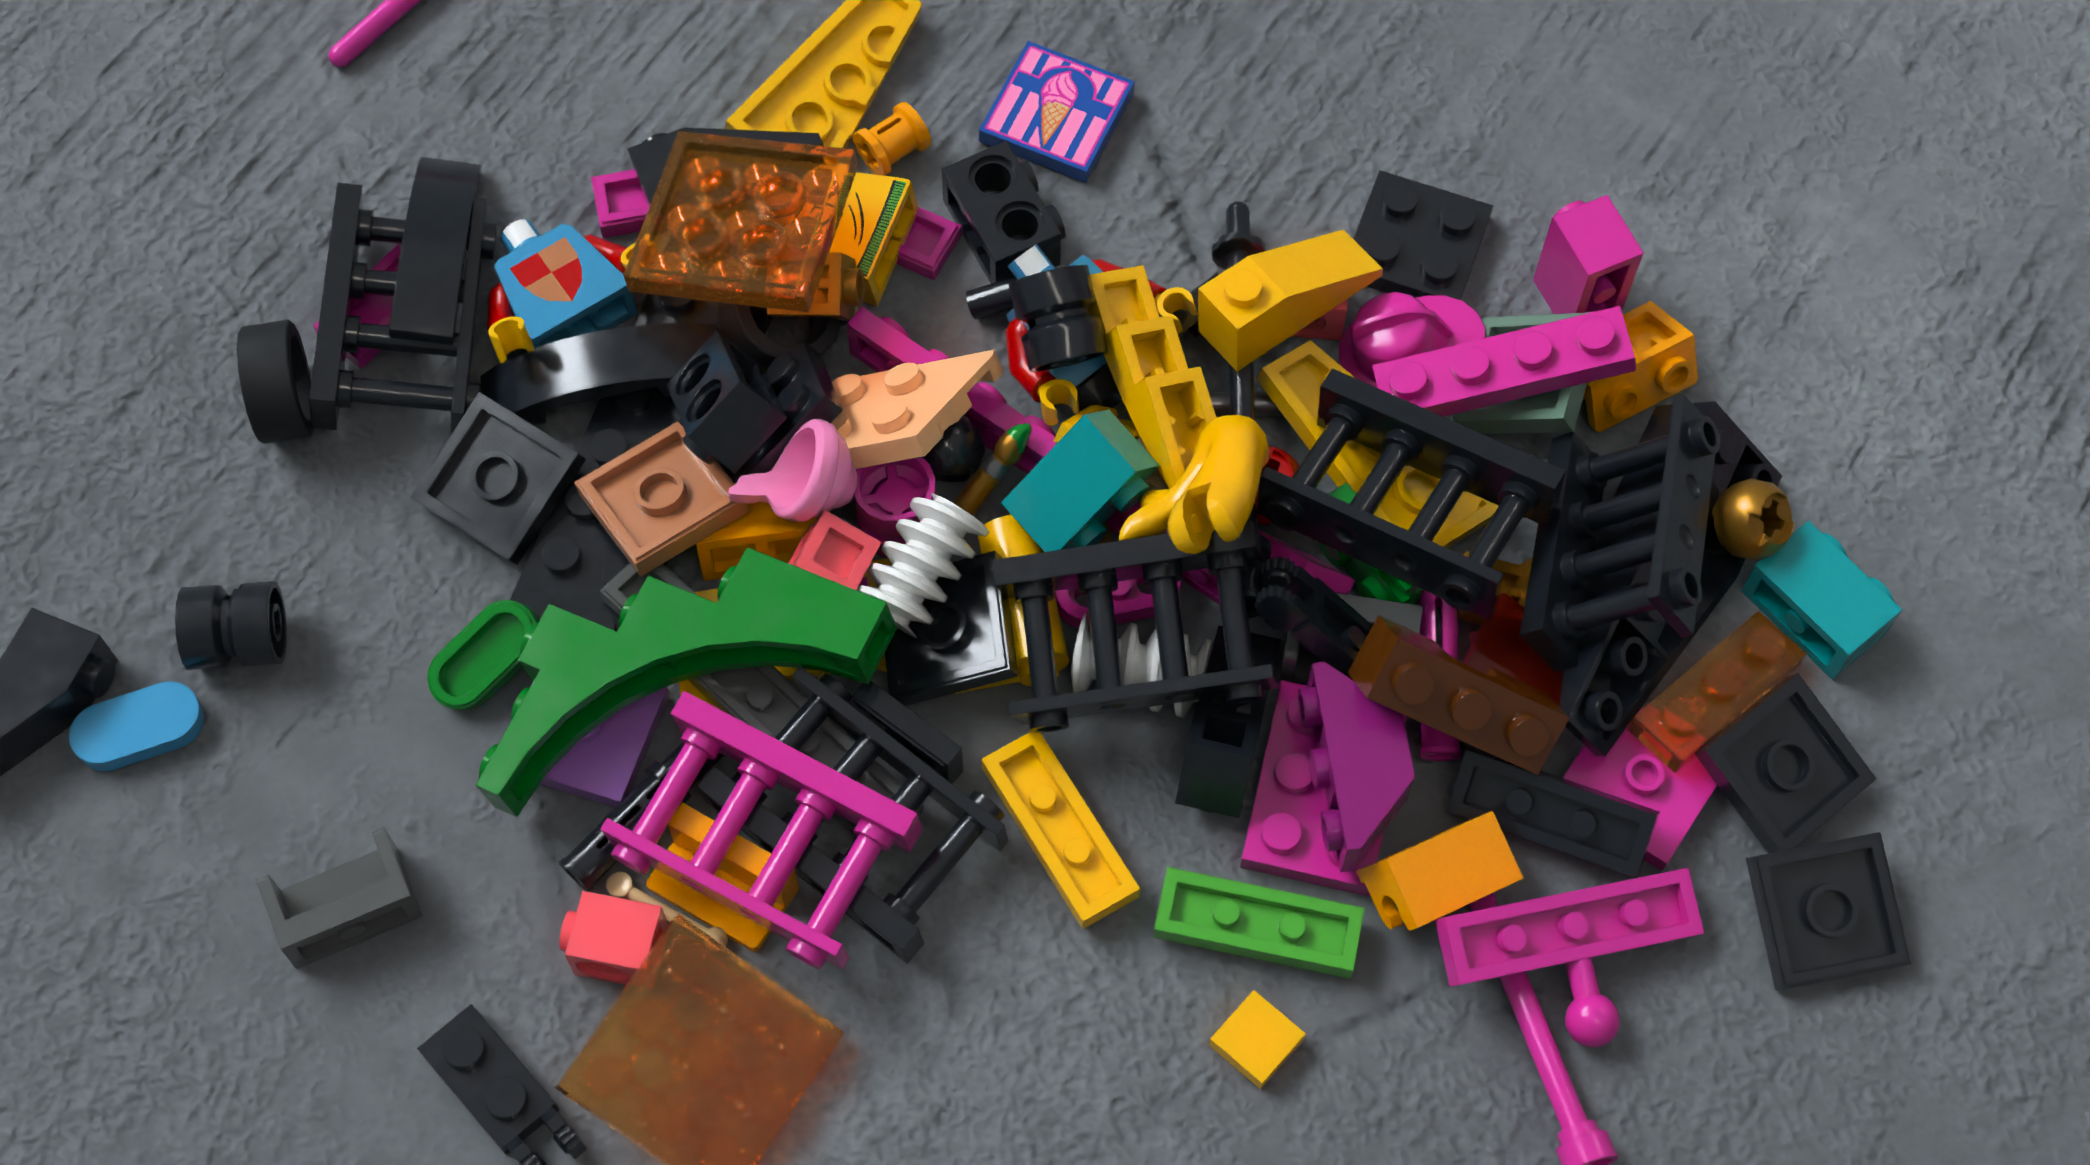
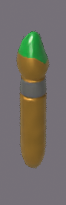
(1007, 452)

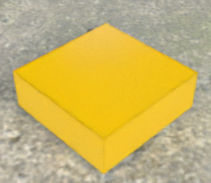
(1257, 1039)

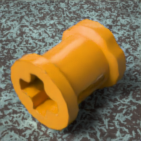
(892, 139)

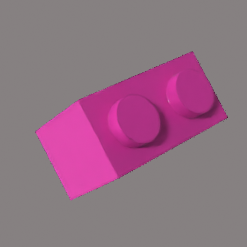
(1587, 258)

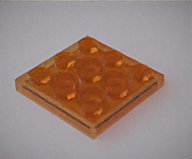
(742, 221)
(699, 1055)

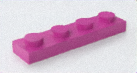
(1512, 364)

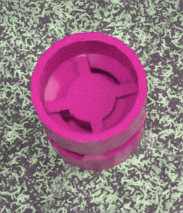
(886, 494)

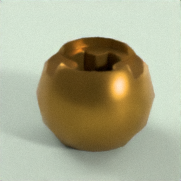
(1753, 519)

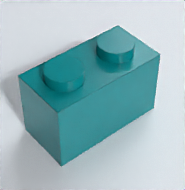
(1082, 484)
(1822, 599)

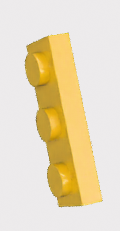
(1060, 828)

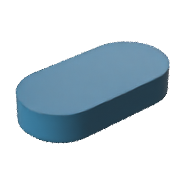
(136, 726)

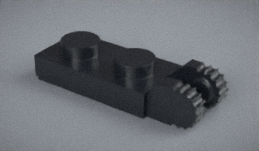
(1312, 612)
(496, 1087)

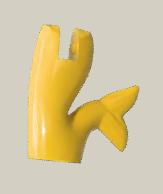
(1213, 491)

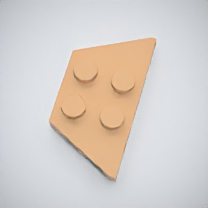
(908, 407)

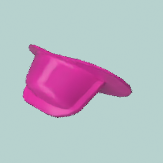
(1404, 326)

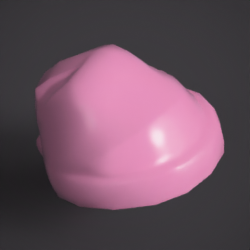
(808, 477)

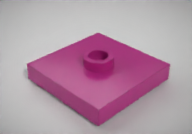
(1642, 778)

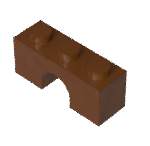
(1440, 691)

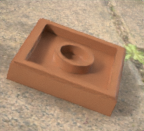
(659, 499)

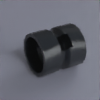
(1058, 318)
(219, 625)

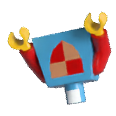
(556, 287)
(1060, 384)

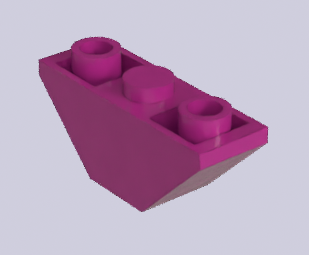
(1358, 761)

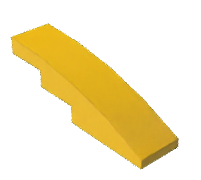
(1150, 370)

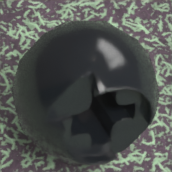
(957, 452)

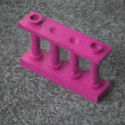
(820, 795)

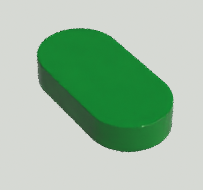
(481, 656)

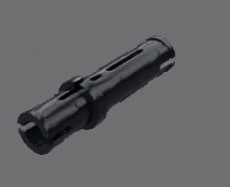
(593, 855)

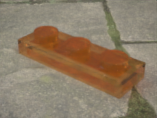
(1716, 691)

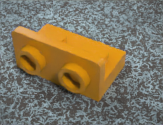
(1663, 368)

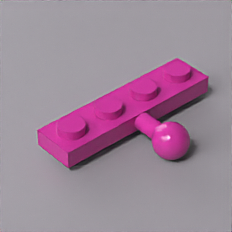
(1572, 931)

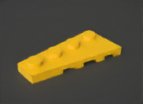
(833, 73)
(1295, 386)

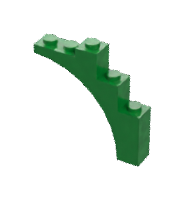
(665, 636)

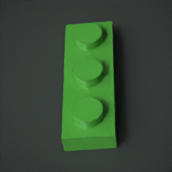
(1259, 922)

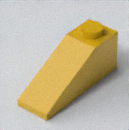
(1280, 293)

